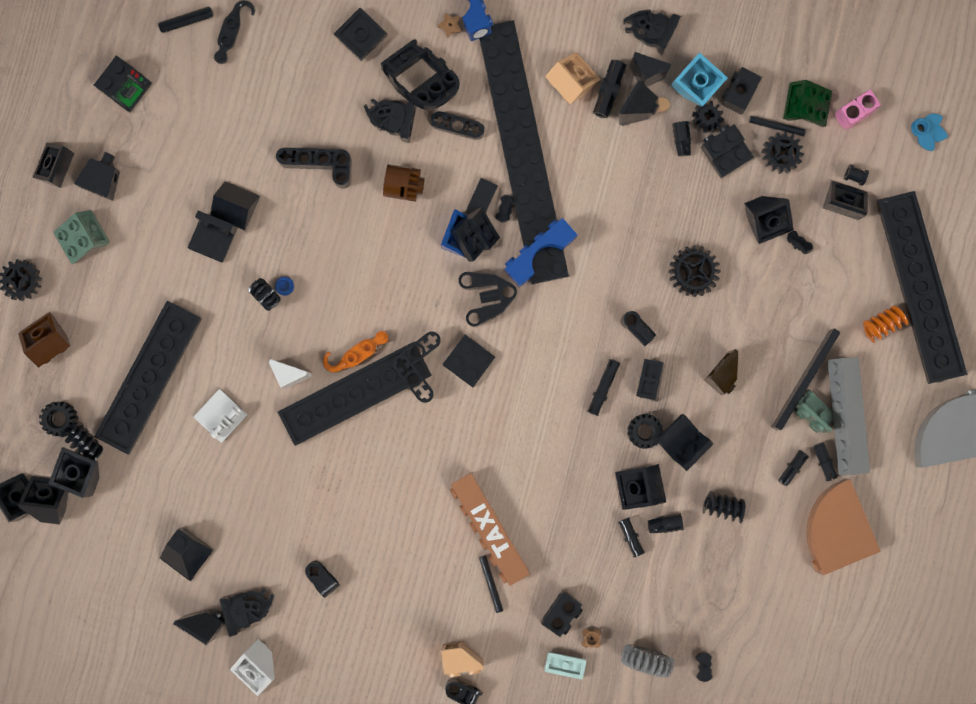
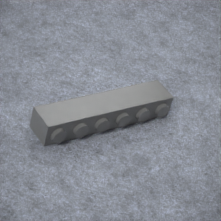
(848, 416)

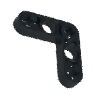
(411, 361)

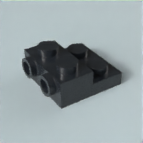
(726, 150)

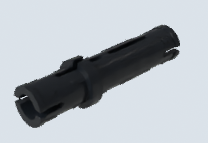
(603, 387)

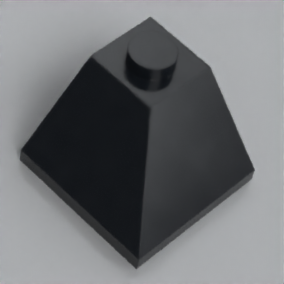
(639, 105)
(769, 217)
(75, 473)
(44, 501)
(185, 553)
(202, 625)

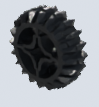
(704, 258)

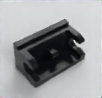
(650, 380)

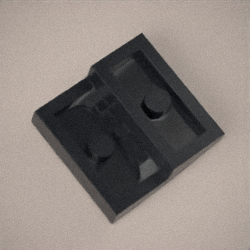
(475, 234)

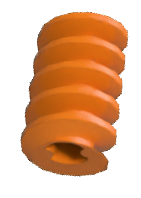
(883, 322)

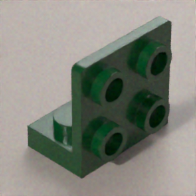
(807, 102)

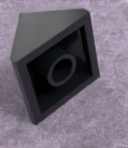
(648, 69)
(53, 164)
(846, 200)
(234, 205)
(10, 495)

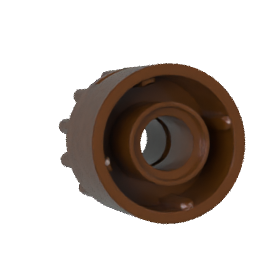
(403, 183)

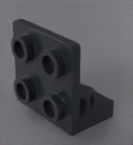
(212, 237)

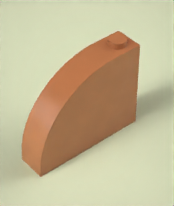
(839, 529)

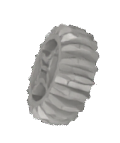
(647, 660)

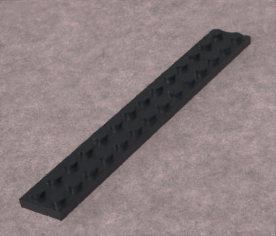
(521, 146)

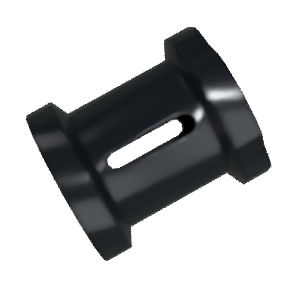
(856, 175)

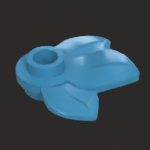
(931, 132)

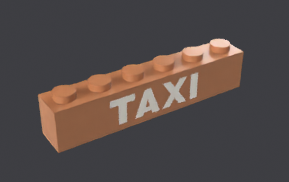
(490, 529)

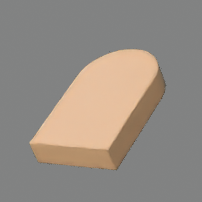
(664, 104)

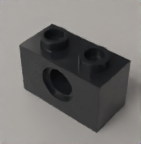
(749, 82)

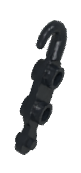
(229, 31)

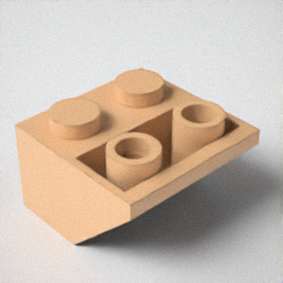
(459, 659)

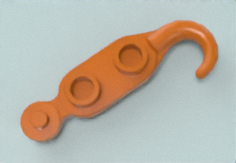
(357, 353)

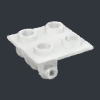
(220, 416)

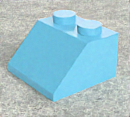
(699, 80)

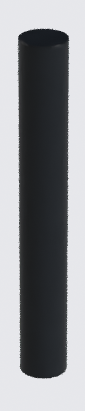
(777, 126)
(491, 584)

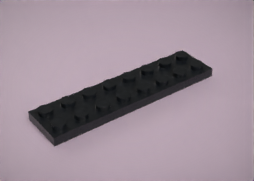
(148, 377)
(349, 396)

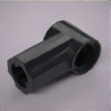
(639, 329)

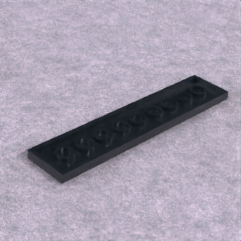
(921, 287)

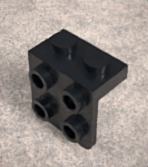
(684, 442)

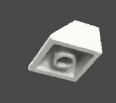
(255, 667)

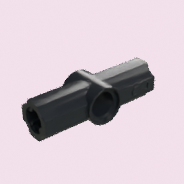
(609, 89)

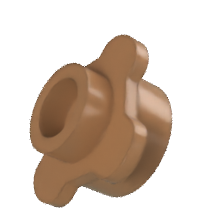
(596, 638)

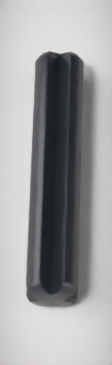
(185, 19)

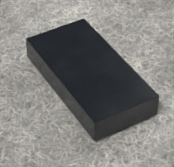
(482, 196)

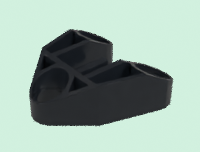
(484, 281)

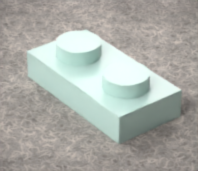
(565, 665)

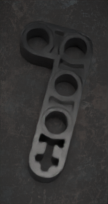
(313, 162)

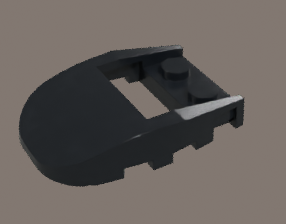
(432, 92)

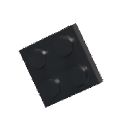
(360, 34)
(468, 361)

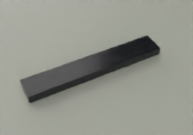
(805, 379)

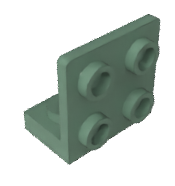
(80, 235)
(815, 412)

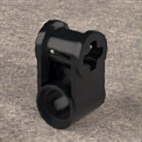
(324, 582)
(465, 695)

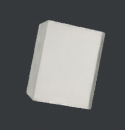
(287, 375)

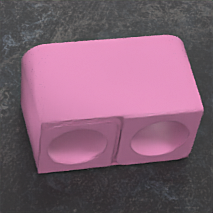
(847, 122)

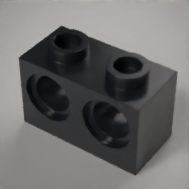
(556, 611)

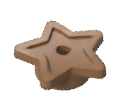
(450, 29)

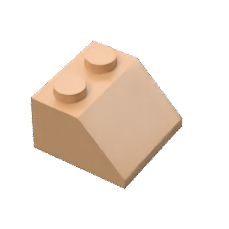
(572, 77)

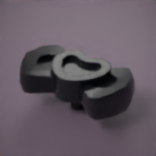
(505, 208)
(799, 242)
(704, 666)

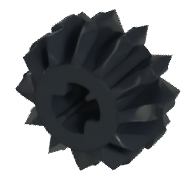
(700, 118)
(264, 294)

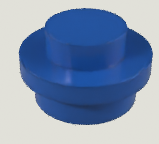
(284, 286)

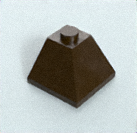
(724, 374)

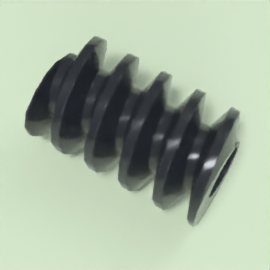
(82, 440)
(724, 505)

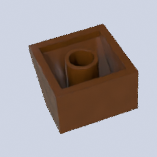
(43, 340)

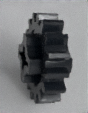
(787, 158)
(14, 273)

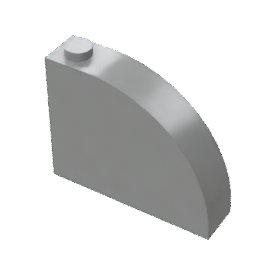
(948, 432)

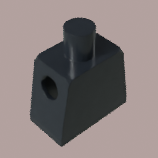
(99, 177)

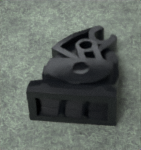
(652, 28)
(394, 118)
(244, 611)

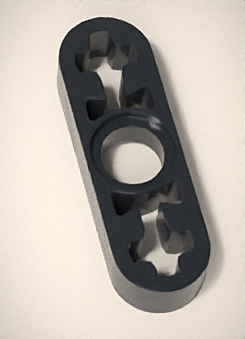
(442, 127)

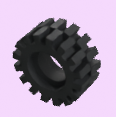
(48, 413)
(633, 431)

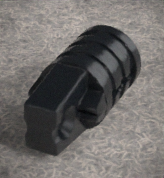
(682, 138)
(666, 524)

